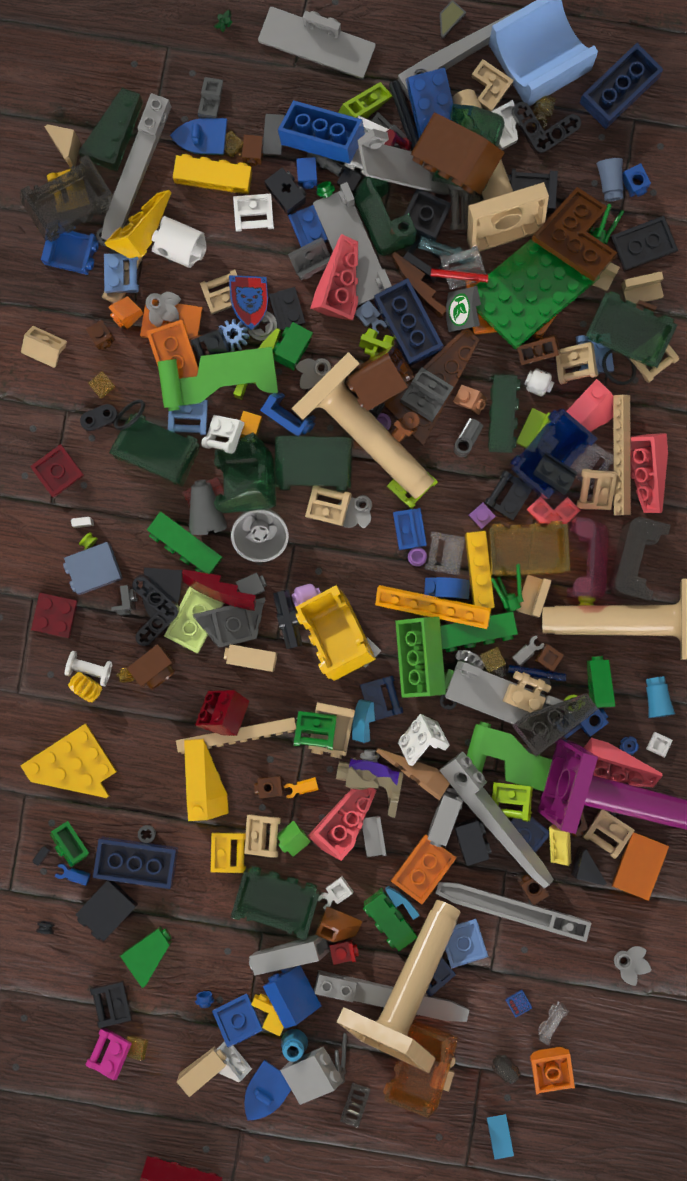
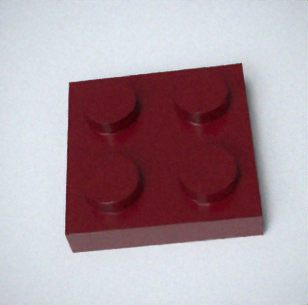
(57, 470)
(54, 615)

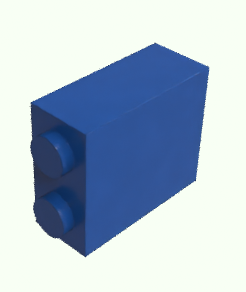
(291, 996)

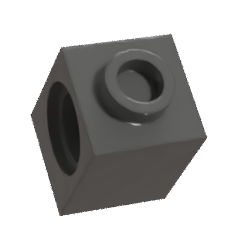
(252, 584)

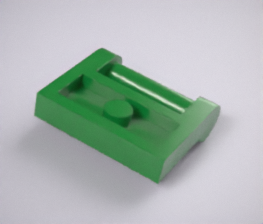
(315, 724)

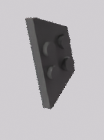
(231, 624)

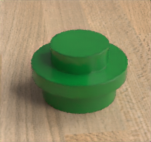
(325, 189)

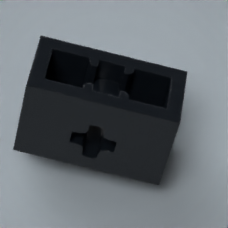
(288, 201)

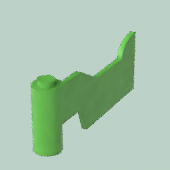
(216, 372)
(520, 765)

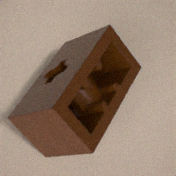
(539, 349)

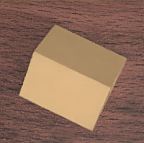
(66, 142)

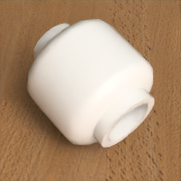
(539, 382)

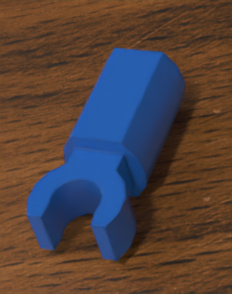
(73, 875)

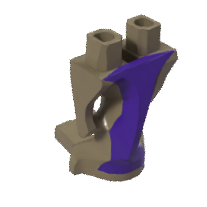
(370, 774)

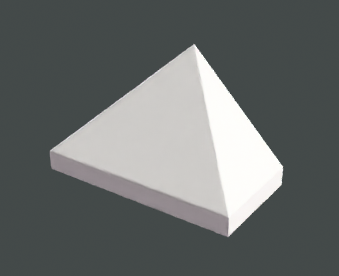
(236, 1065)

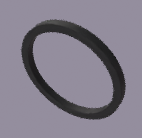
(610, 377)
(134, 419)

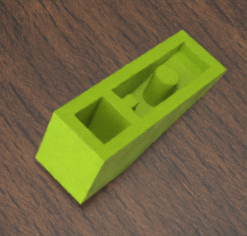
(366, 102)

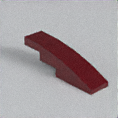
(223, 592)

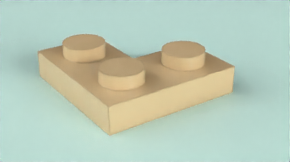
(495, 84)

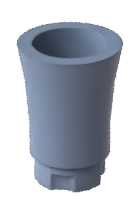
(611, 178)

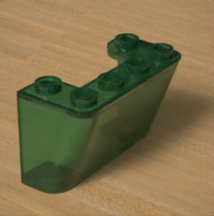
(382, 230)

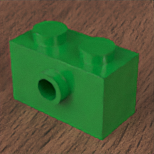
(292, 346)
(68, 844)

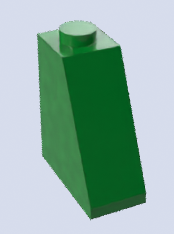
(600, 682)
(146, 955)

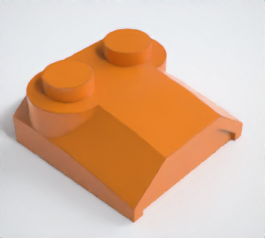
(552, 1069)

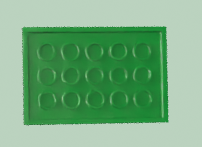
(528, 292)

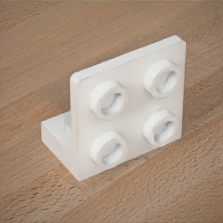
(419, 736)

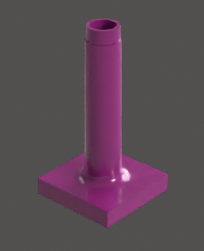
(573, 785)

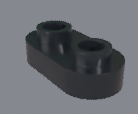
(98, 417)

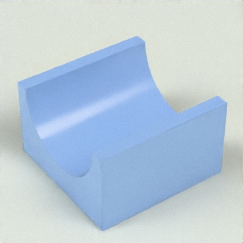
(540, 50)

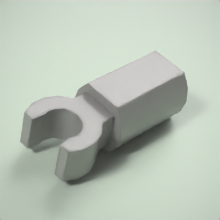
(526, 652)

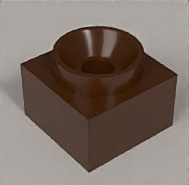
(153, 667)

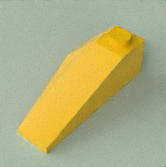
(137, 235)
(204, 787)

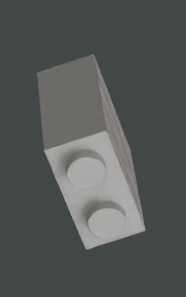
(444, 819)
(312, 1075)

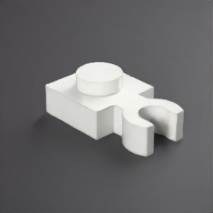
(337, 891)

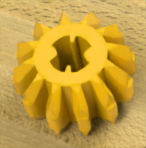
(85, 687)

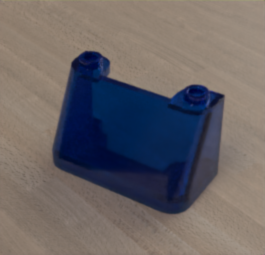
(561, 438)

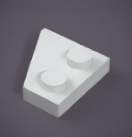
(509, 133)

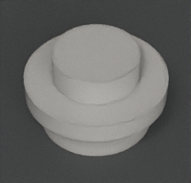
(370, 755)

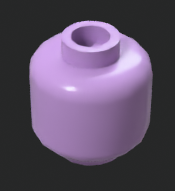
(304, 593)

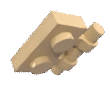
(524, 699)

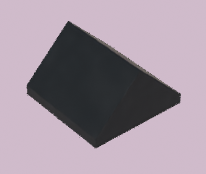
(585, 868)

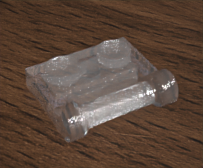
(471, 267)
(588, 460)
(451, 553)
(547, 1028)

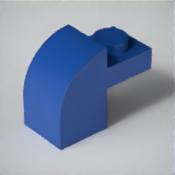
(447, 587)

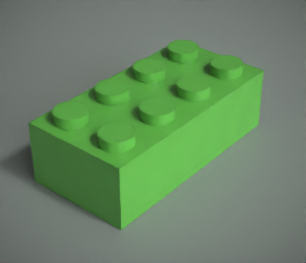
(420, 657)

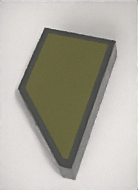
(450, 17)

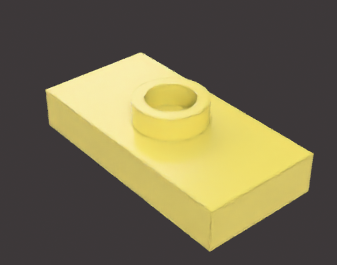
(560, 846)

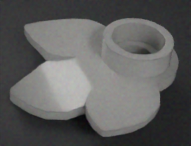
(165, 310)
(310, 371)
(357, 515)
(633, 966)

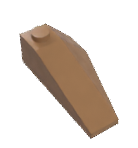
(425, 775)

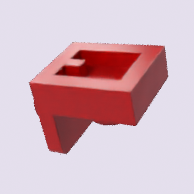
(343, 952)

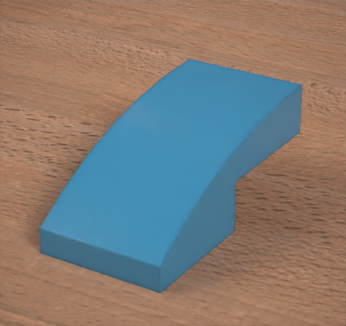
(363, 715)
(397, 898)
(500, 1137)

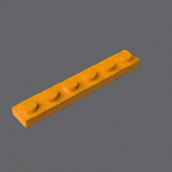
(433, 607)

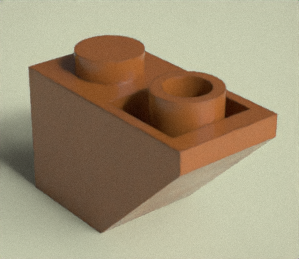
(337, 925)

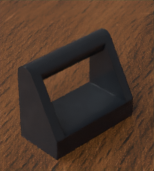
(420, 264)

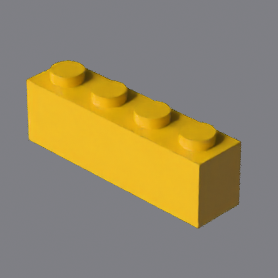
(212, 174)
(479, 569)

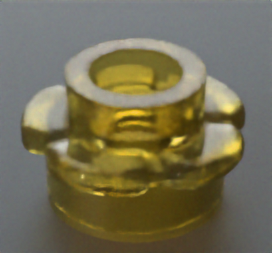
(124, 676)

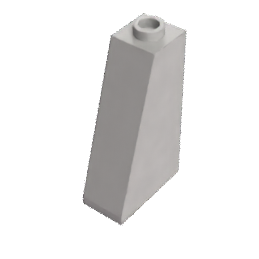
(289, 955)

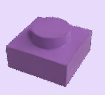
(482, 515)

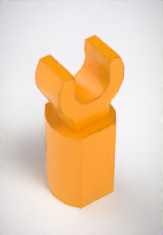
(302, 787)

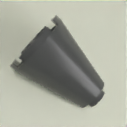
(203, 513)

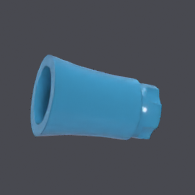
(658, 698)
(293, 1038)

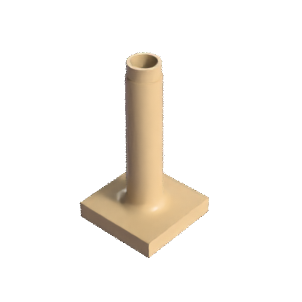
(503, 213)
(363, 427)
(621, 620)
(392, 1027)

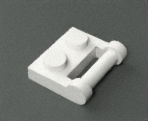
(253, 206)
(224, 428)

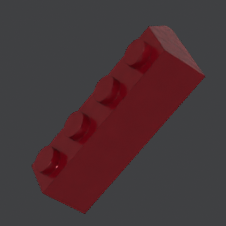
(159, 1170)

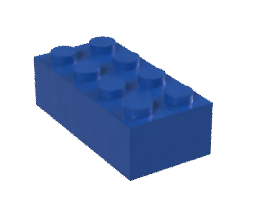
(429, 94)
(321, 132)

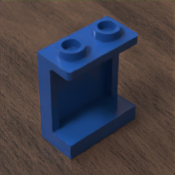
(71, 252)
(284, 417)

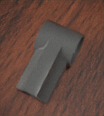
(468, 436)

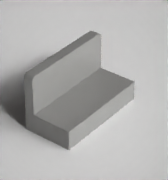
(373, 836)

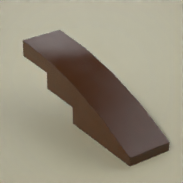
(416, 277)

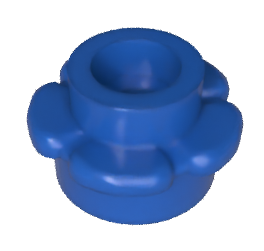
(634, 745)
(204, 999)

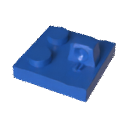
(237, 1020)

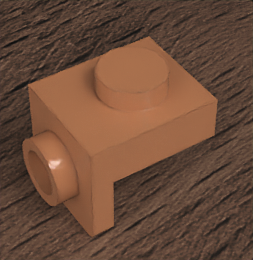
(470, 399)

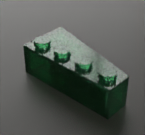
(112, 133)
(503, 412)

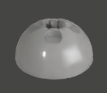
(259, 543)

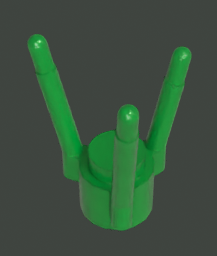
(600, 233)
(510, 601)

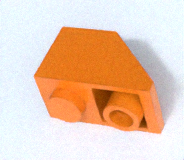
(125, 312)

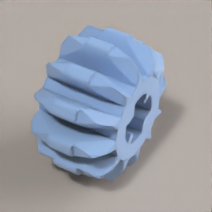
(239, 330)

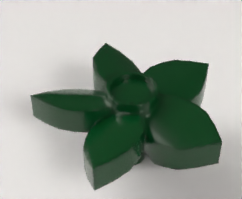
(224, 20)

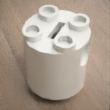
(179, 242)

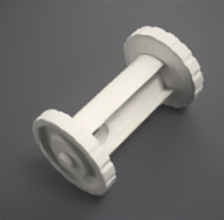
(88, 668)

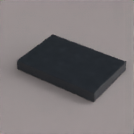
(644, 243)

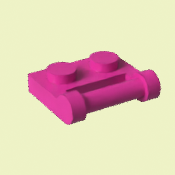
(114, 1055)

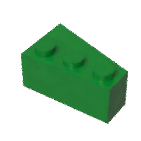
(389, 920)

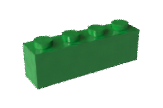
(184, 543)
(459, 634)

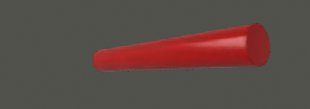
(459, 275)

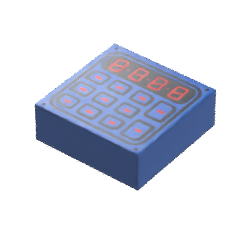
(518, 1003)

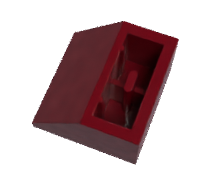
(222, 712)

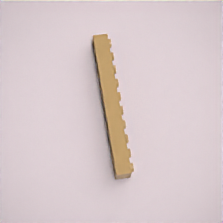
(622, 463)
(254, 732)

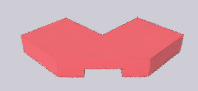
(544, 513)

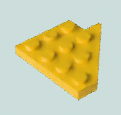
(72, 764)

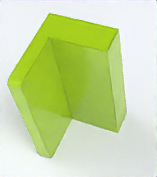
(532, 426)

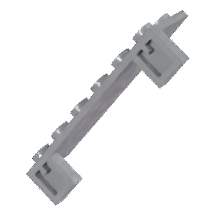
(394, 164)
(340, 217)
(486, 692)

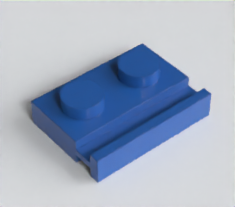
(307, 226)
(409, 529)

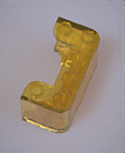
(534, 548)

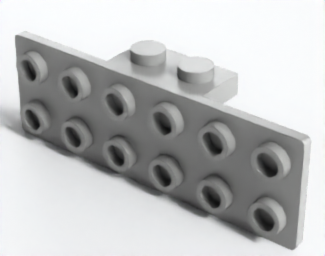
(317, 41)

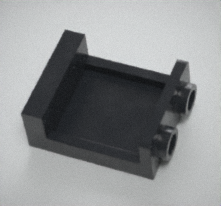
(522, 180)
(106, 910)

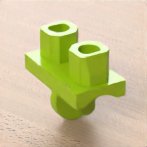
(372, 345)

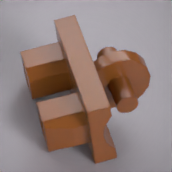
(406, 426)

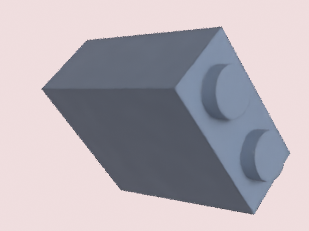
(92, 568)

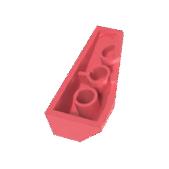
(337, 287)
(593, 407)
(648, 469)
(621, 766)
(340, 827)

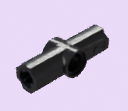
(287, 619)

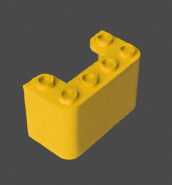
(335, 633)

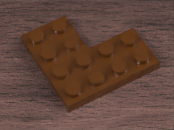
(568, 238)

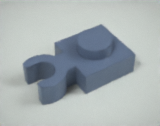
(369, 316)

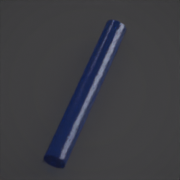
(538, 673)

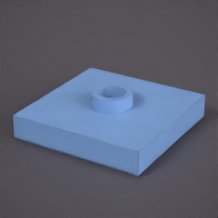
(465, 944)

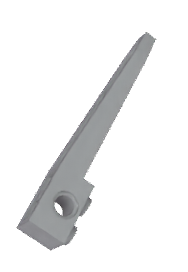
(449, 55)
(148, 135)
(480, 802)
(515, 910)
(377, 994)

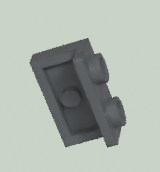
(310, 259)
(128, 599)

